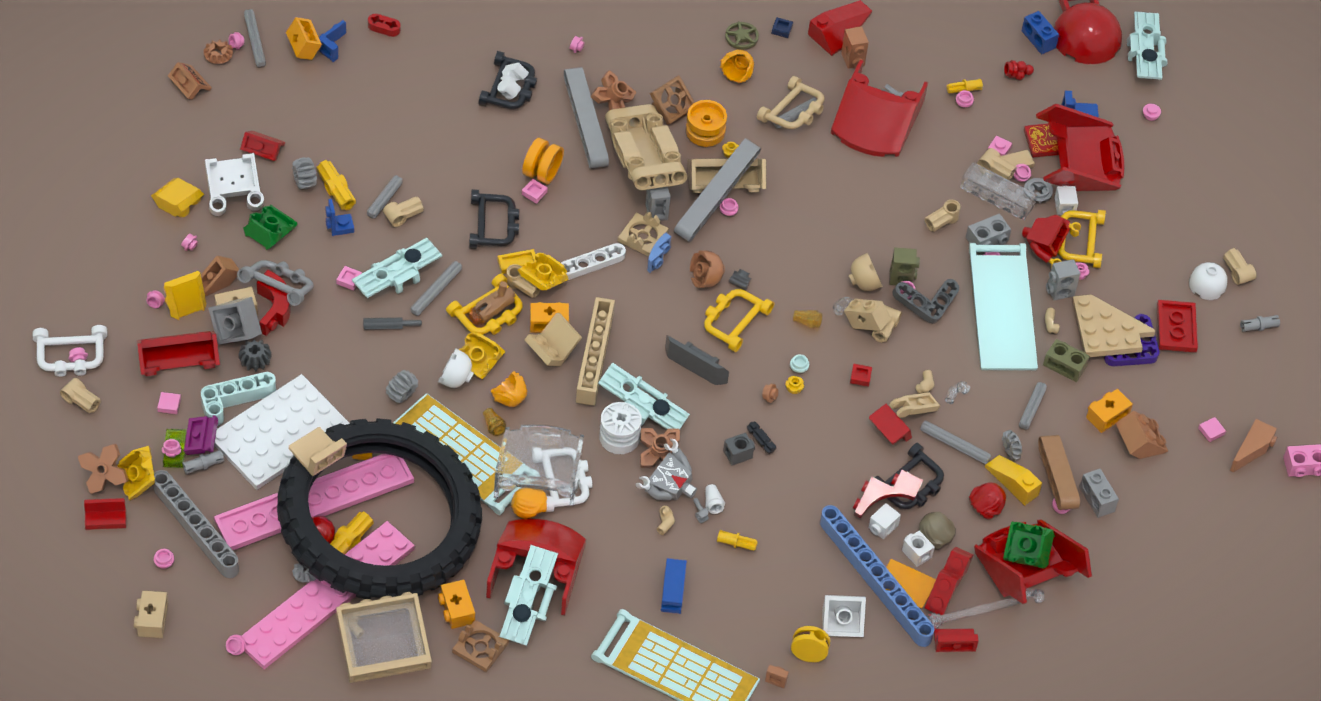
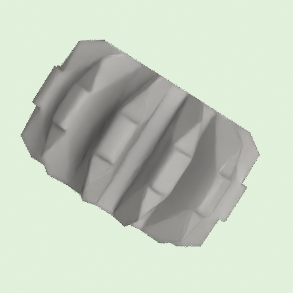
(304, 173)
(402, 386)

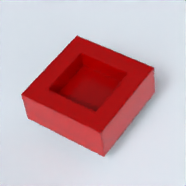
(861, 375)

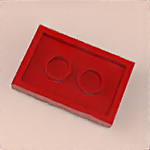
(1177, 326)

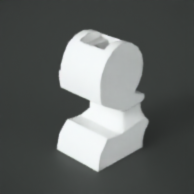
(511, 74)

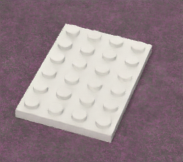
(261, 435)

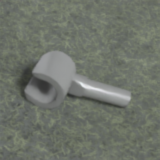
(702, 515)

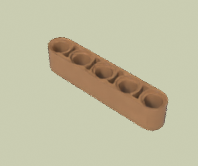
(1059, 472)

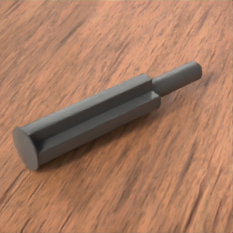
(389, 323)

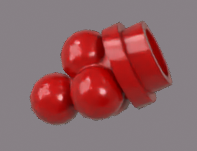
(1017, 69)

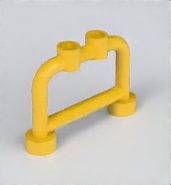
(1091, 257)
(723, 302)
(493, 325)

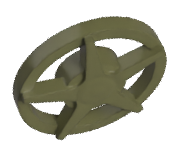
(741, 35)

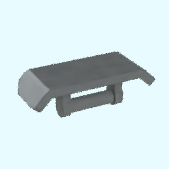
(696, 361)

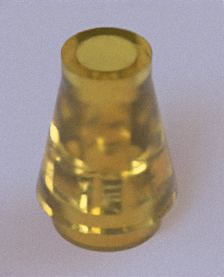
(810, 318)
(494, 422)

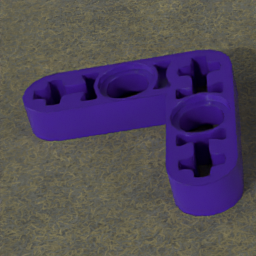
(1150, 346)

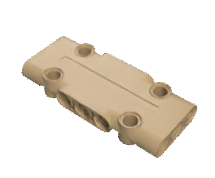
(645, 147)

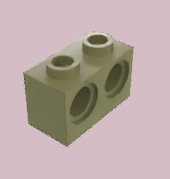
(903, 265)
(1066, 360)

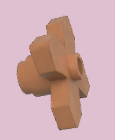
(613, 92)
(654, 442)
(99, 476)

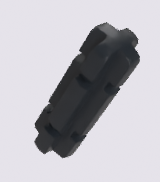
(761, 437)

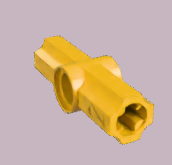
(336, 185)
(350, 535)

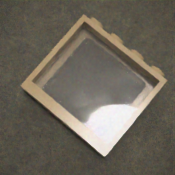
(383, 637)

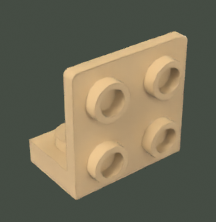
(555, 341)
(317, 450)

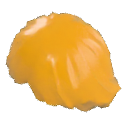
(737, 66)
(511, 391)
(528, 502)

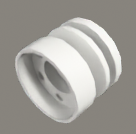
(620, 428)

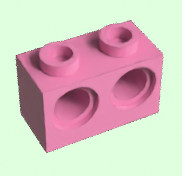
(1308, 460)

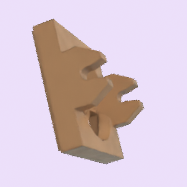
(682, 94)
(482, 663)

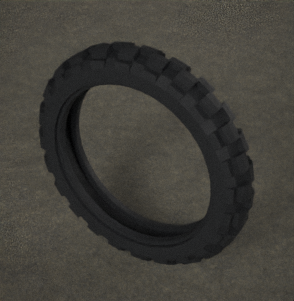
(379, 580)

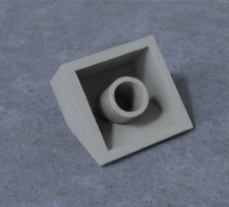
(235, 320)

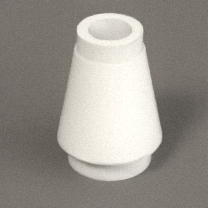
(714, 500)

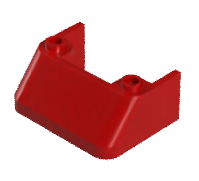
(178, 352)

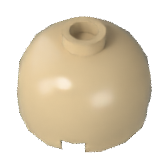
(864, 274)

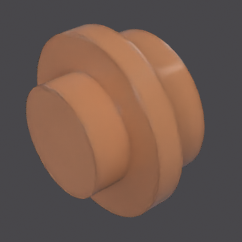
(770, 393)

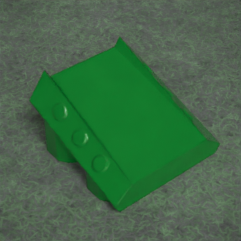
(269, 226)
(1029, 544)

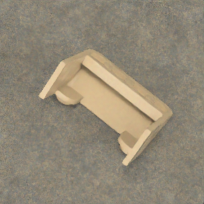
(703, 171)

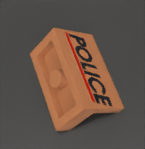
(188, 80)

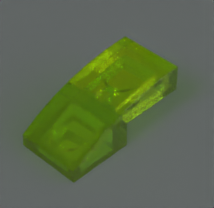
(180, 436)

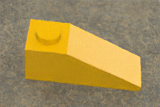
(1015, 478)

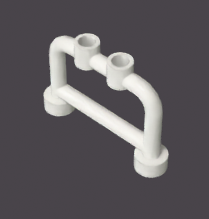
(40, 336)
(584, 484)

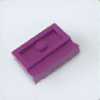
(200, 435)

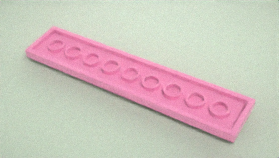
(326, 496)
(318, 601)

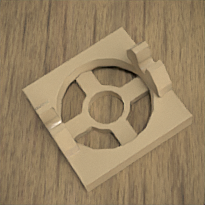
(638, 243)

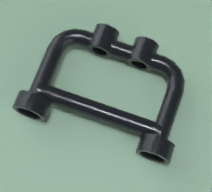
(525, 93)
(512, 228)
(932, 487)

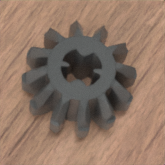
(254, 355)

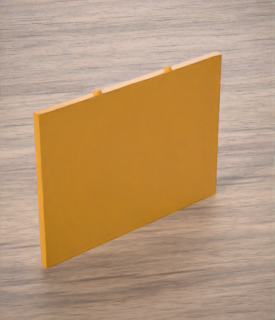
(913, 582)

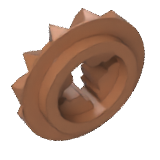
(215, 57)

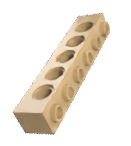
(595, 351)

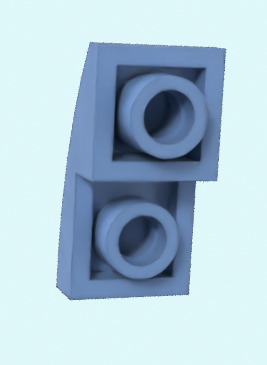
(656, 255)

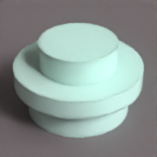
(799, 363)

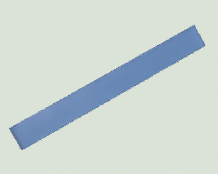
(877, 583)

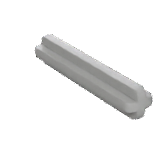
(795, 112)
(384, 196)
(1032, 405)

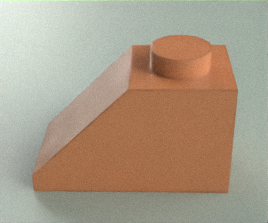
(218, 274)

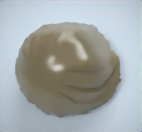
(937, 529)

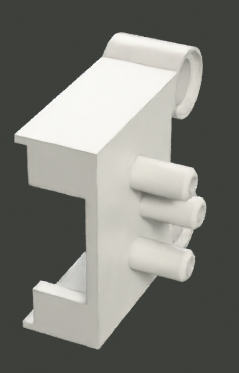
(233, 179)

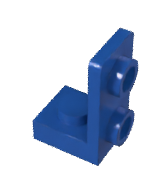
(329, 47)
(1070, 102)
(338, 224)

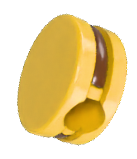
(810, 644)

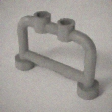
(294, 296)

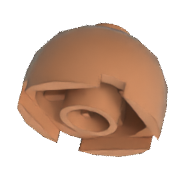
(706, 268)

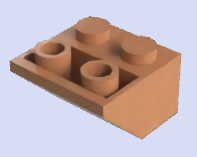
(1141, 435)

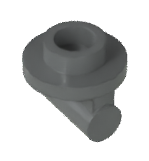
(740, 279)

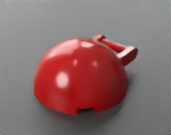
(1088, 32)

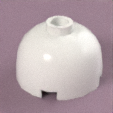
(1208, 281)
(457, 370)

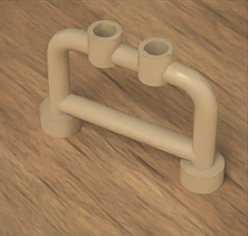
(796, 85)

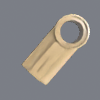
(992, 161)
(398, 213)
(947, 214)
(1240, 269)
(515, 281)
(884, 334)
(76, 392)

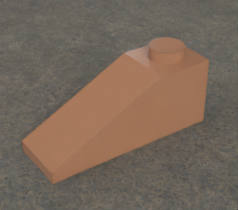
(1255, 444)

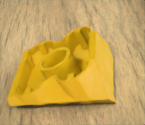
(177, 197)
(544, 271)
(185, 295)
(482, 352)
(139, 471)

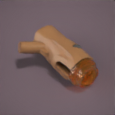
(492, 304)

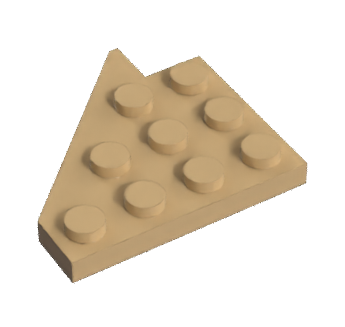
(1107, 329)

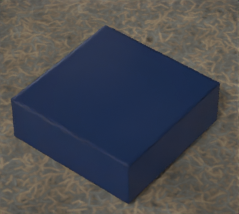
(782, 27)

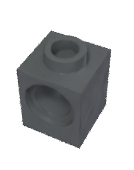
(737, 455)

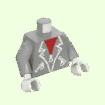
(670, 477)

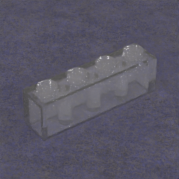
(998, 191)

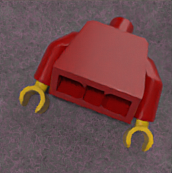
(1048, 236)

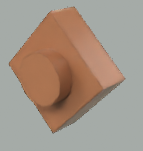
(776, 676)

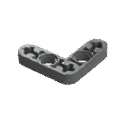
(927, 305)

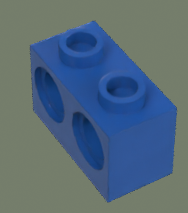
(1040, 32)

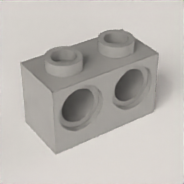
(658, 202)
(989, 231)
(1063, 279)
(1098, 493)

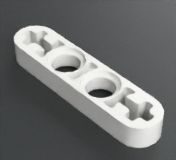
(593, 264)

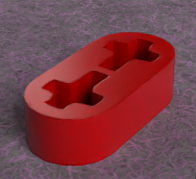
(384, 25)

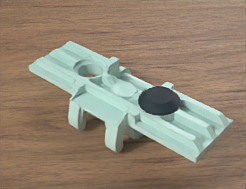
(1148, 62)
(404, 267)
(660, 410)
(522, 592)

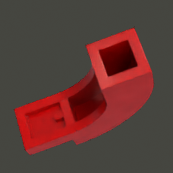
(281, 307)

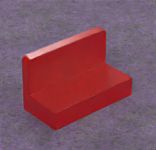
(261, 145)
(890, 424)
(105, 513)
(955, 640)

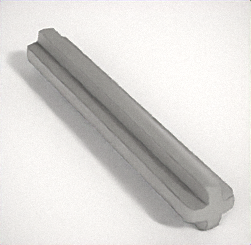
(254, 38)
(436, 288)
(955, 442)

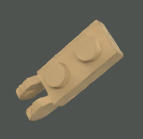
(915, 404)

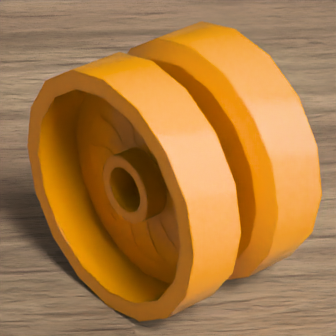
(706, 123)
(543, 161)

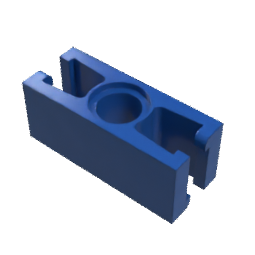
(673, 586)

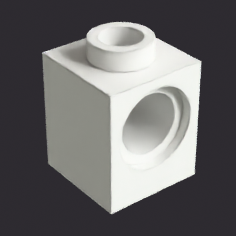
(1065, 199)
(884, 521)
(921, 554)

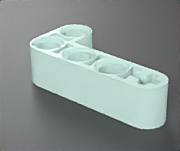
(242, 390)

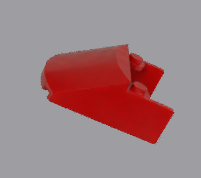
(875, 119)
(1087, 150)
(546, 535)
(1014, 578)

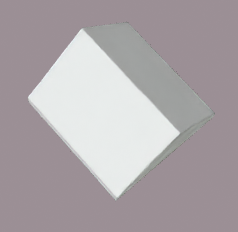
(844, 615)

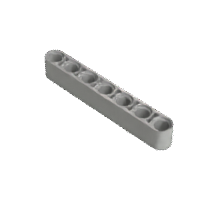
(586, 118)
(717, 190)
(196, 531)

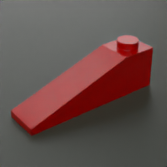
(830, 26)

